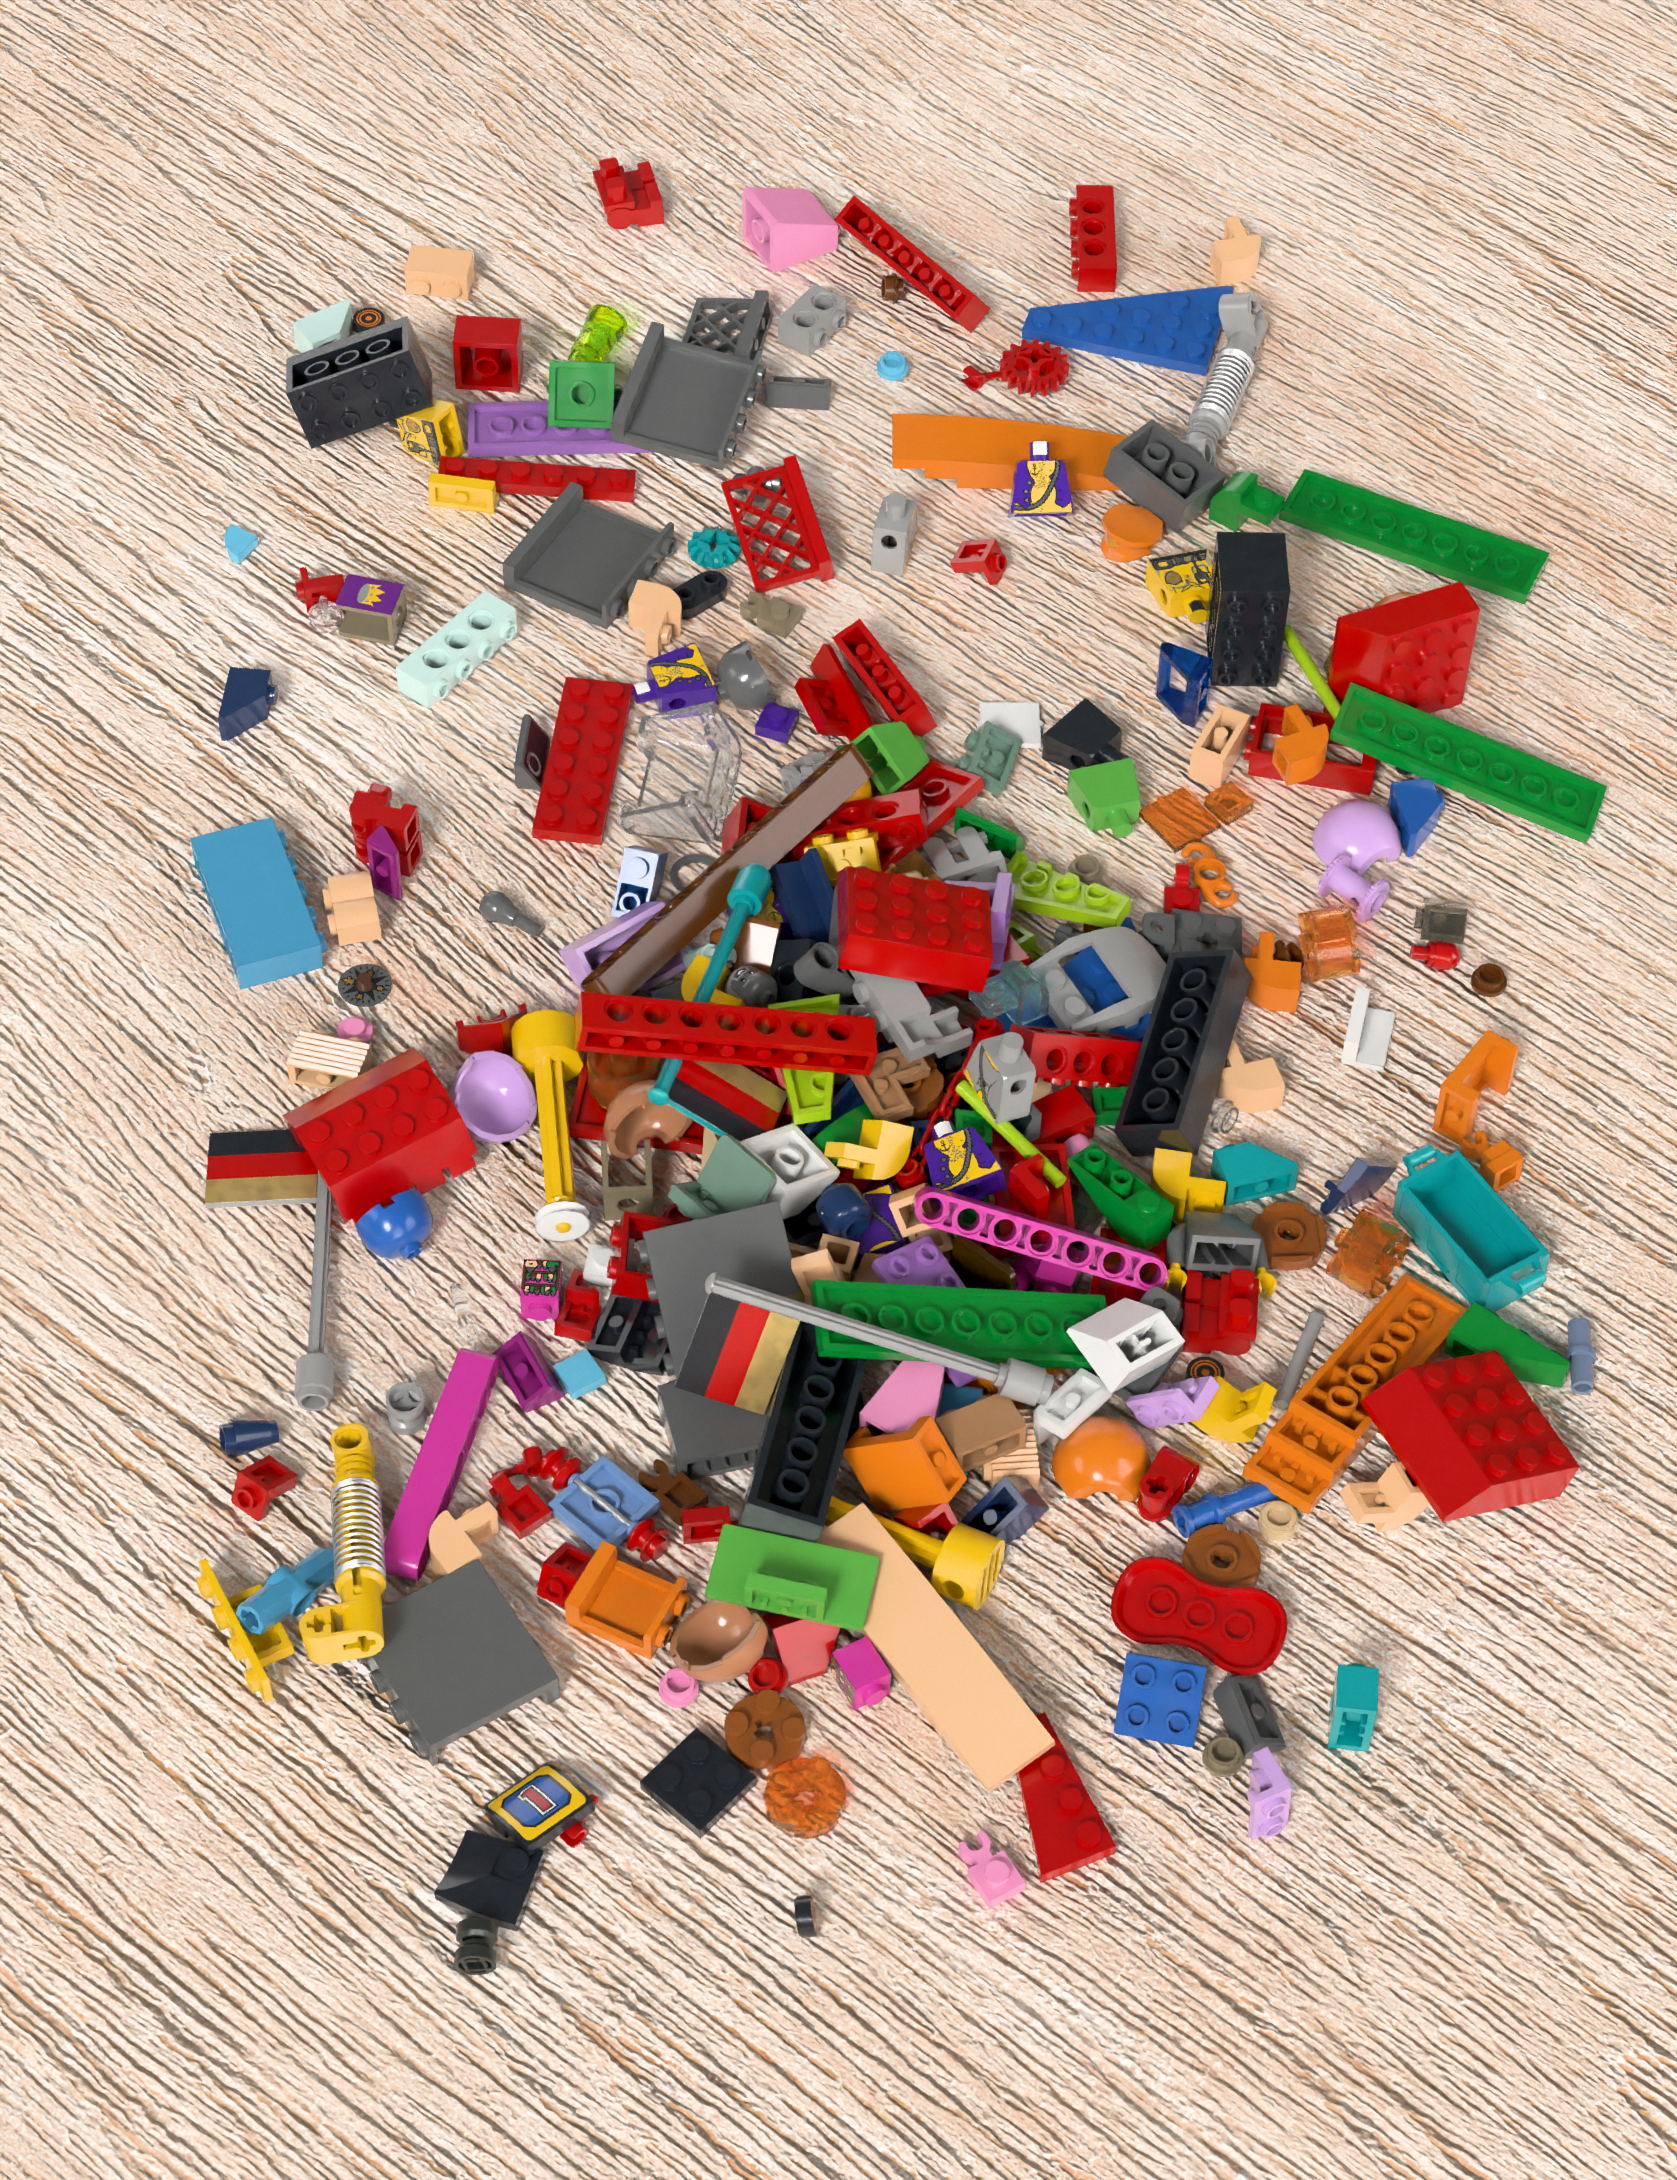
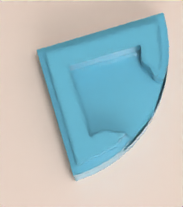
(239, 543)

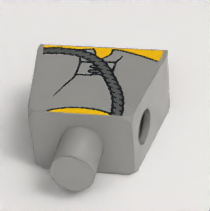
(895, 519)
(1002, 1076)

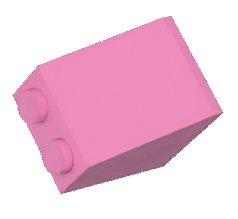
(786, 226)
(907, 1394)

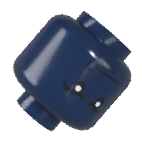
(843, 1210)

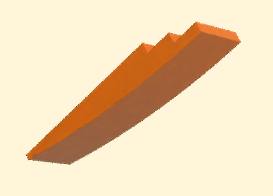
(985, 450)
(1325, 1418)

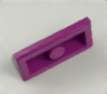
(384, 863)
(528, 1373)

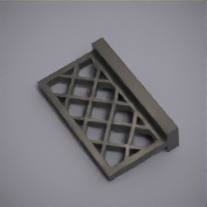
(752, 324)

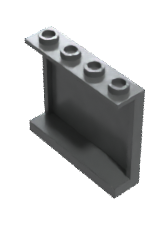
(686, 400)
(585, 559)
(737, 1245)
(456, 1660)

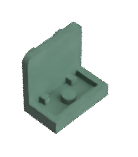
(727, 1183)

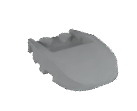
(1129, 960)

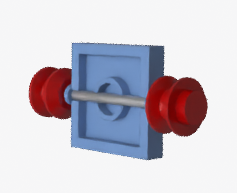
(603, 1504)

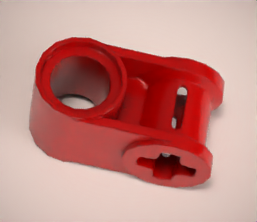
(1165, 1484)

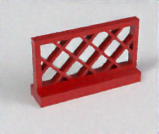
(801, 511)

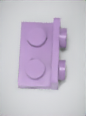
(1174, 1402)
(1268, 1796)

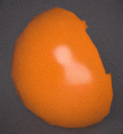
(1101, 1457)

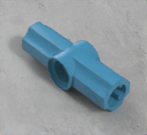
(287, 1592)

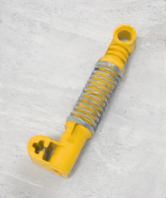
(360, 1557)

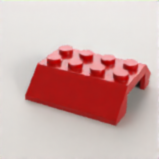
(383, 1135)

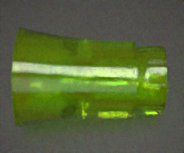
(599, 334)

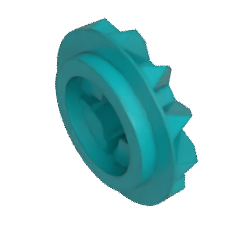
(723, 555)

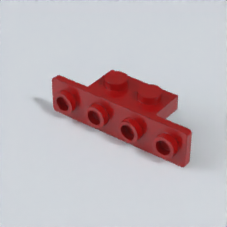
(832, 698)

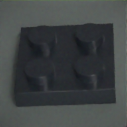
(698, 1783)

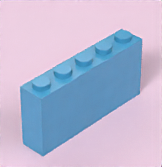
(258, 902)

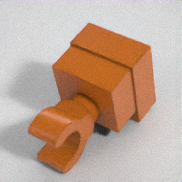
(1498, 1164)

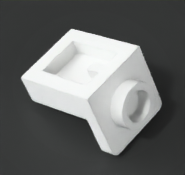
(597, 1262)

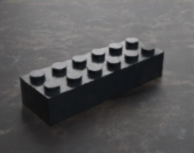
(1183, 1052)
(802, 1441)

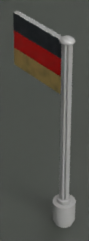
(275, 1170)
(749, 1333)

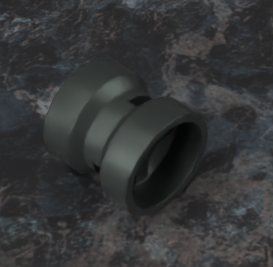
(476, 1943)

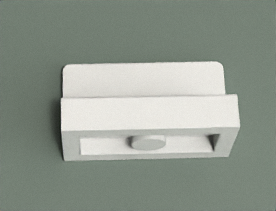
(1367, 1034)
(1069, 1406)

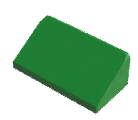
(998, 837)

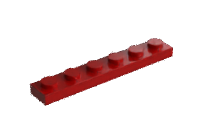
(543, 478)

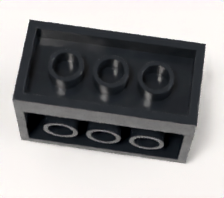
(359, 382)
(1247, 608)

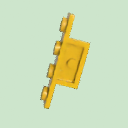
(254, 1649)

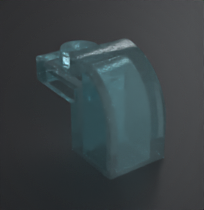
(1013, 992)

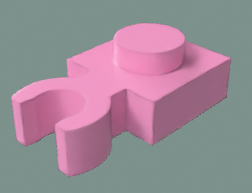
(991, 1875)

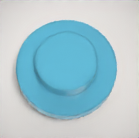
(892, 366)

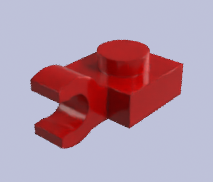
(1181, 895)
(520, 1508)

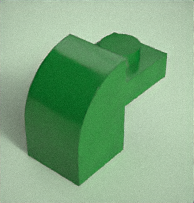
(1244, 499)

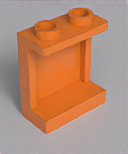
(1486, 1065)
(905, 1466)
(626, 1603)

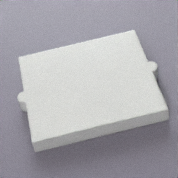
(1015, 718)

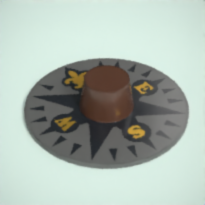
(364, 985)

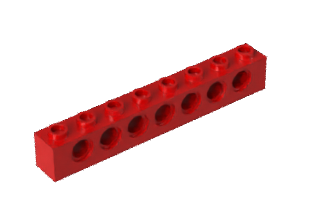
(725, 1033)

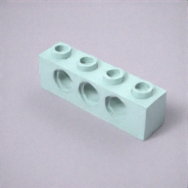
(456, 649)

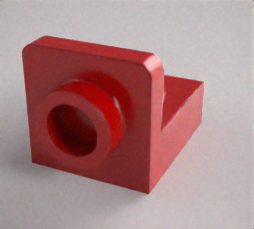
(980, 557)
(313, 588)
(1028, 1187)
(260, 1484)
(562, 1572)

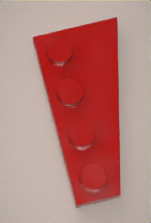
(1060, 1813)

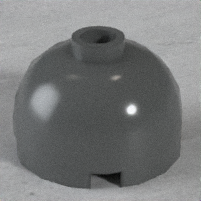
(743, 679)

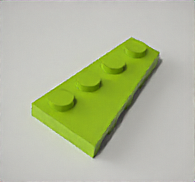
(1064, 896)
(810, 1091)

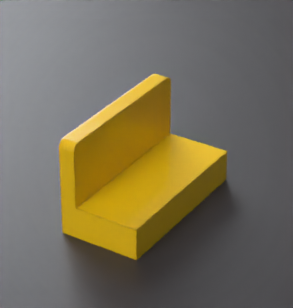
(462, 493)

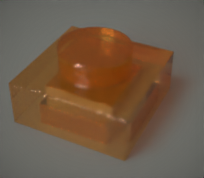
(1228, 803)

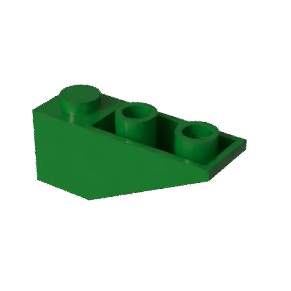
(1124, 1199)
(1484, 1331)

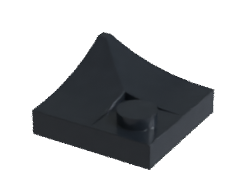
(490, 1879)

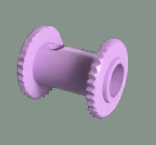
(1353, 888)

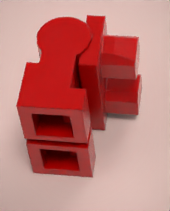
(629, 195)
(373, 809)
(1219, 1312)

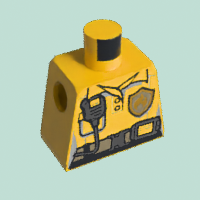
(431, 432)
(1181, 583)

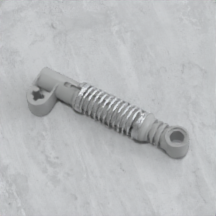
(1229, 374)

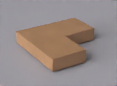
(883, 1086)

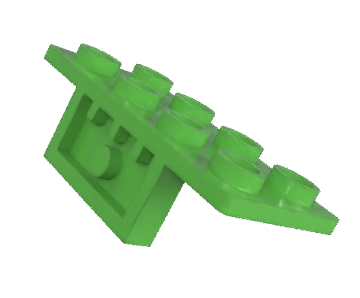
(792, 1577)

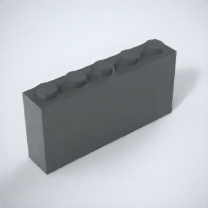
(713, 1435)

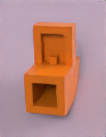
(1302, 748)
(1273, 982)

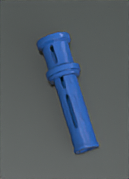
(1215, 1508)

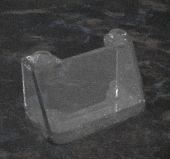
(687, 776)

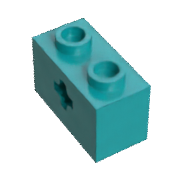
(1353, 1707)

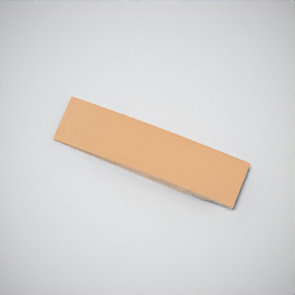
(940, 1659)

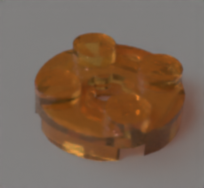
(794, 1816)

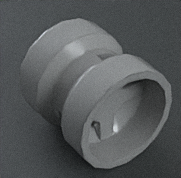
(406, 1408)

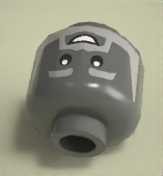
(752, 986)

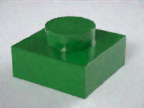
(1107, 1104)

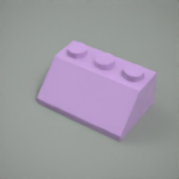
(592, 949)

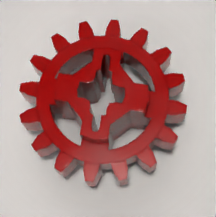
(1034, 367)

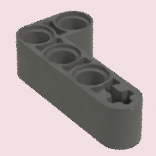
(819, 965)

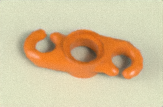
(1209, 886)

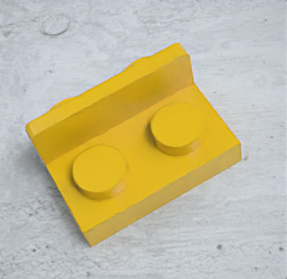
(854, 850)

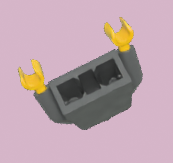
(1216, 1244)

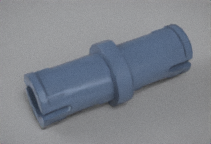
(1581, 1356)

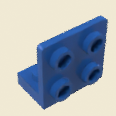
(1160, 1699)

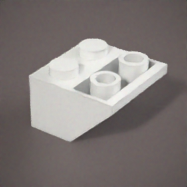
(1126, 1341)

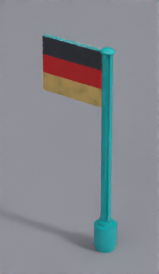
(714, 1094)

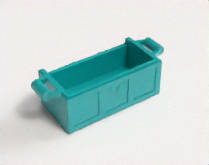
(1468, 1230)

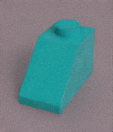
(1252, 1172)

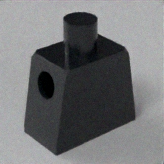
(1083, 738)

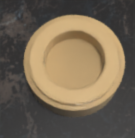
(1278, 1520)

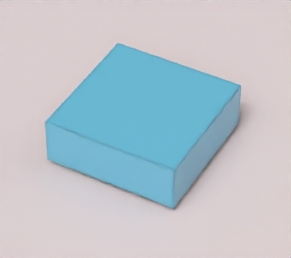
(579, 1374)

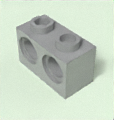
(812, 320)

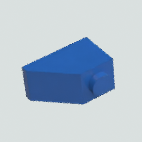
(1415, 811)

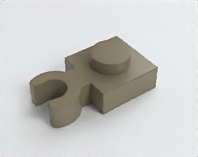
(774, 616)

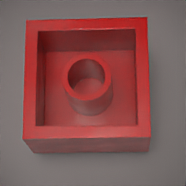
(488, 353)

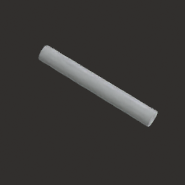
(1299, 1360)

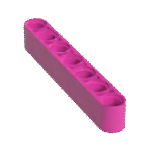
(1054, 1251)
(440, 1461)

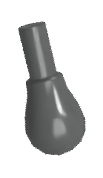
(500, 909)

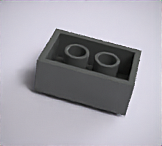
(1163, 475)

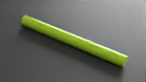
(1311, 671)
(1010, 1133)

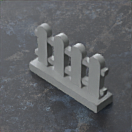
(980, 863)

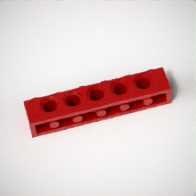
(912, 264)

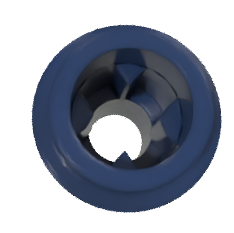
(245, 1436)

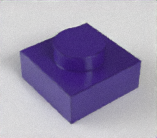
(777, 722)

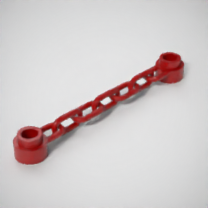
(913, 1171)

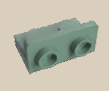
(990, 755)

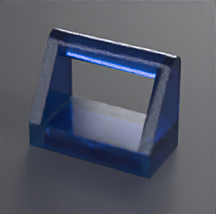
(1196, 670)

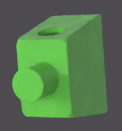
(892, 754)
(1106, 796)

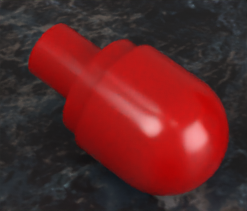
(1437, 955)

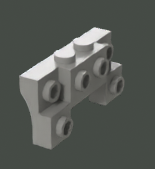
(905, 1017)

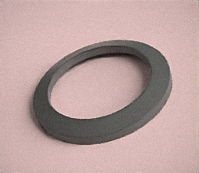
(692, 858)

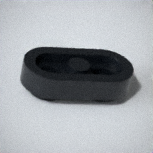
(701, 593)

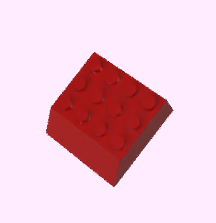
(1408, 649)
(913, 929)
(1470, 1436)

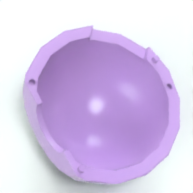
(1358, 830)
(494, 1097)

